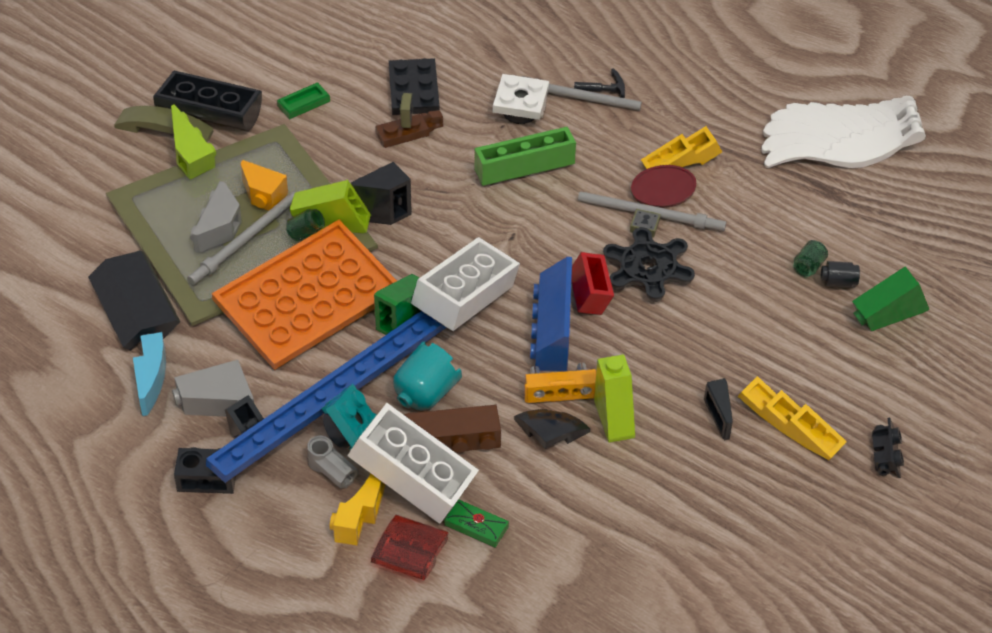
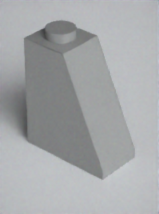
(211, 389)

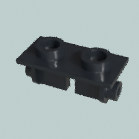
(890, 458)

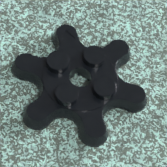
(648, 251)

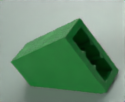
(890, 301)
(394, 304)

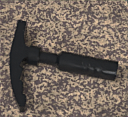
(619, 87)

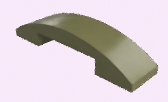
(156, 119)

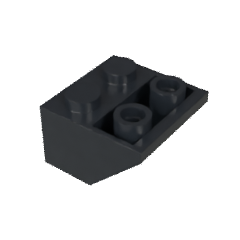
(385, 194)

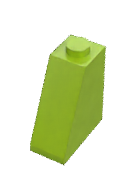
(335, 203)
(615, 398)

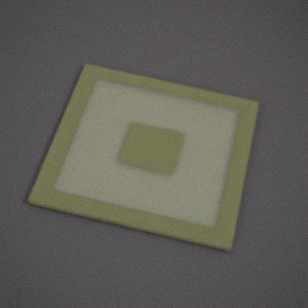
(169, 204)

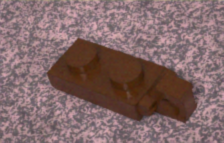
(422, 124)

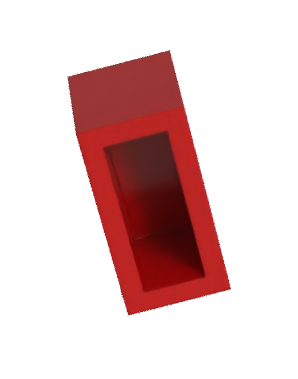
(591, 283)

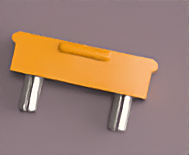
(560, 385)

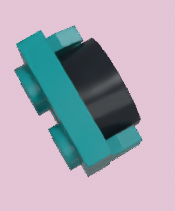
(347, 417)

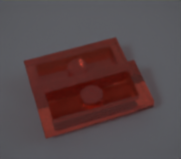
(409, 547)

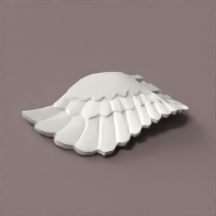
(842, 134)

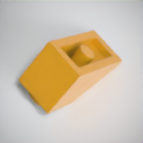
(263, 185)

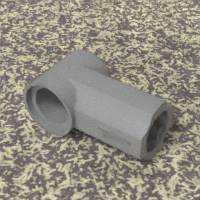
(331, 462)

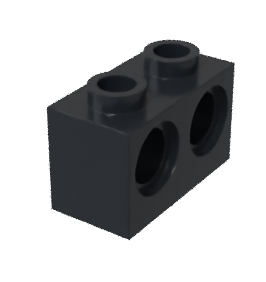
(195, 477)

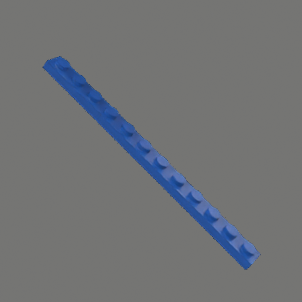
(307, 406)

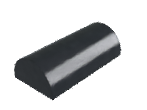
(210, 100)

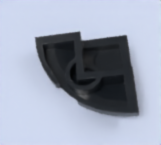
(551, 426)

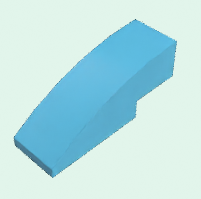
(150, 370)

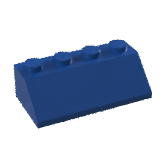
(552, 317)

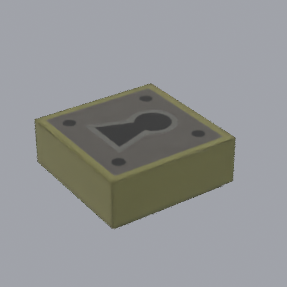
(406, 110)
(645, 219)

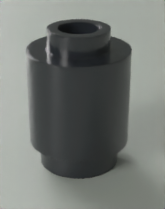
(840, 274)

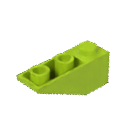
(192, 151)

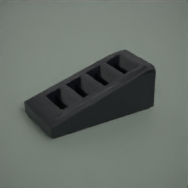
(719, 406)

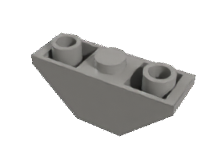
(217, 221)

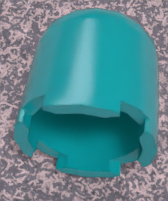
(425, 377)

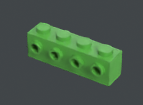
(524, 156)

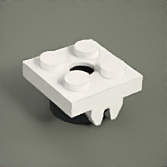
(521, 98)

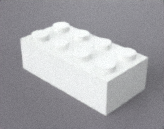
(465, 283)
(413, 463)

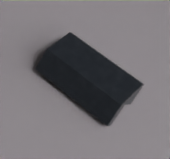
(133, 298)

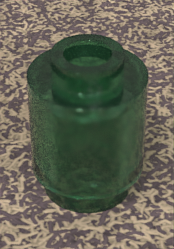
(305, 224)
(810, 258)

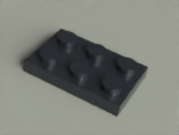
(414, 77)

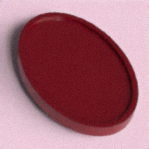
(663, 186)

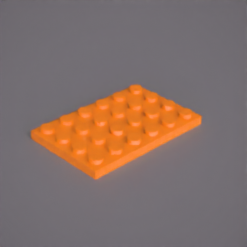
(304, 294)

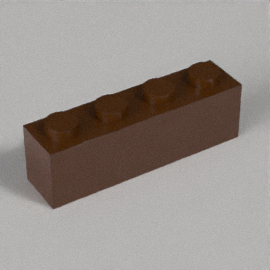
(462, 427)

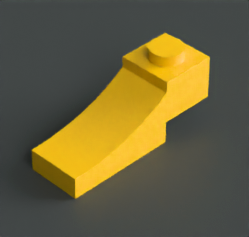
(685, 151)
(358, 510)

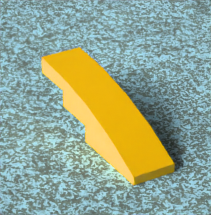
(789, 418)

